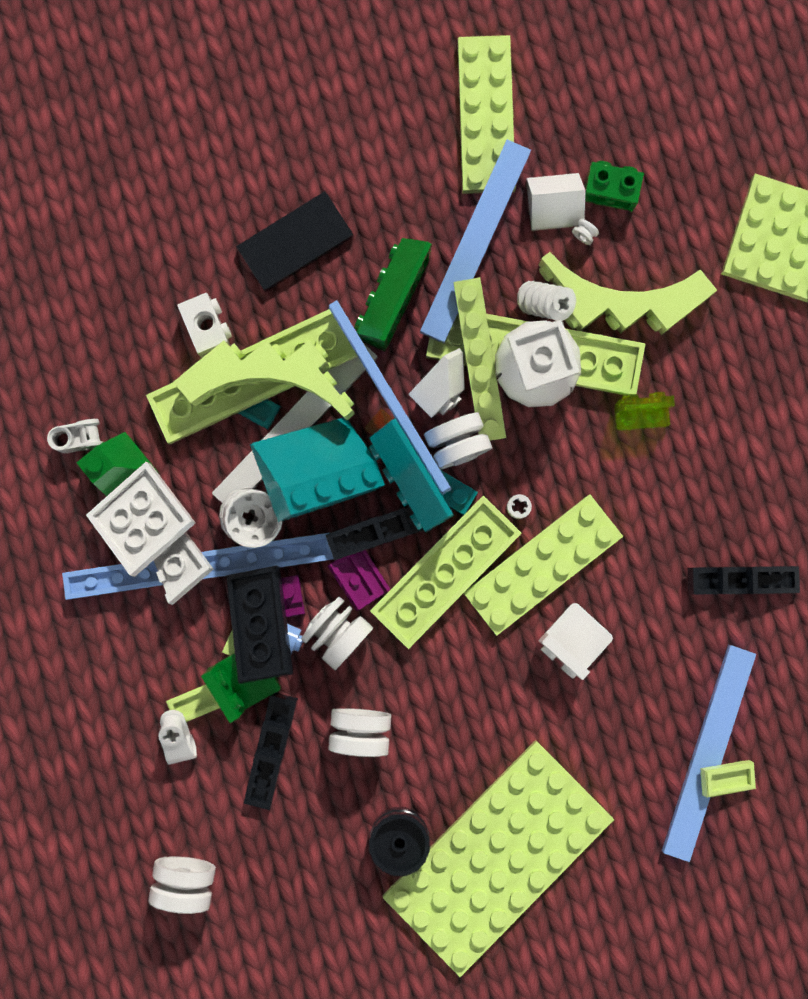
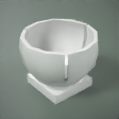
(538, 363)

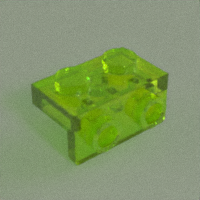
(643, 412)

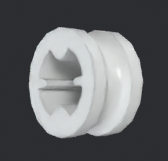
(585, 231)
(521, 498)

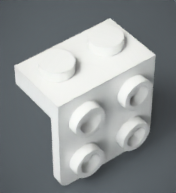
(575, 641)

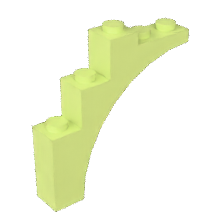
(623, 308)
(224, 369)

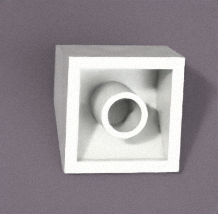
(442, 385)

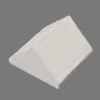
(555, 201)

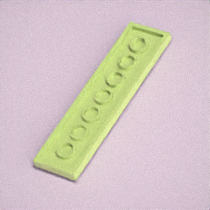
(605, 361)
(181, 418)

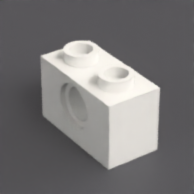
(194, 313)

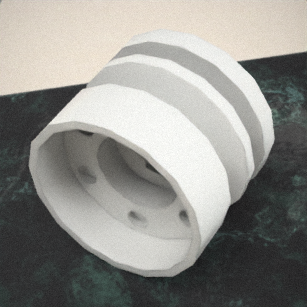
(254, 532)
(336, 633)

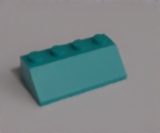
(410, 476)

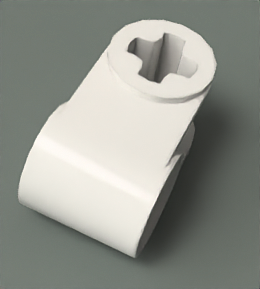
(81, 436)
(176, 738)

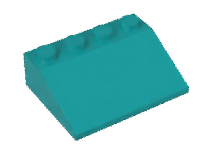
(315, 468)

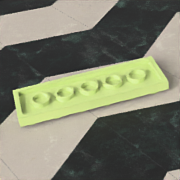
(484, 106)
(543, 564)
(445, 572)

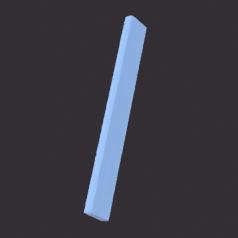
(476, 238)
(389, 397)
(708, 751)

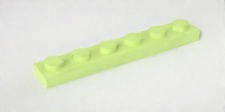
(479, 357)

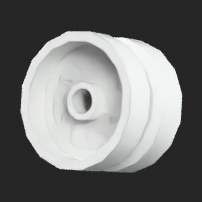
(456, 436)
(359, 732)
(182, 884)

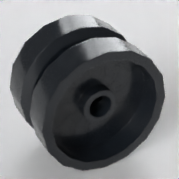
(404, 857)

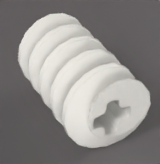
(546, 300)

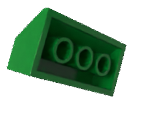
(394, 292)

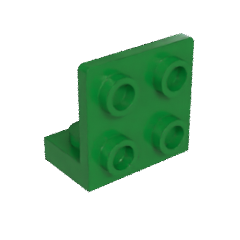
(232, 696)

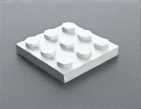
(140, 519)

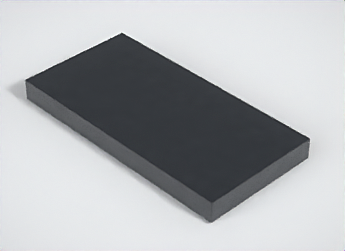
(295, 241)
(259, 625)

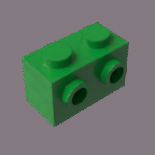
(613, 185)

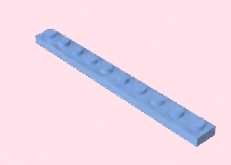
(224, 562)

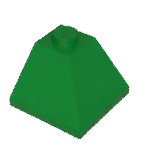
(112, 462)

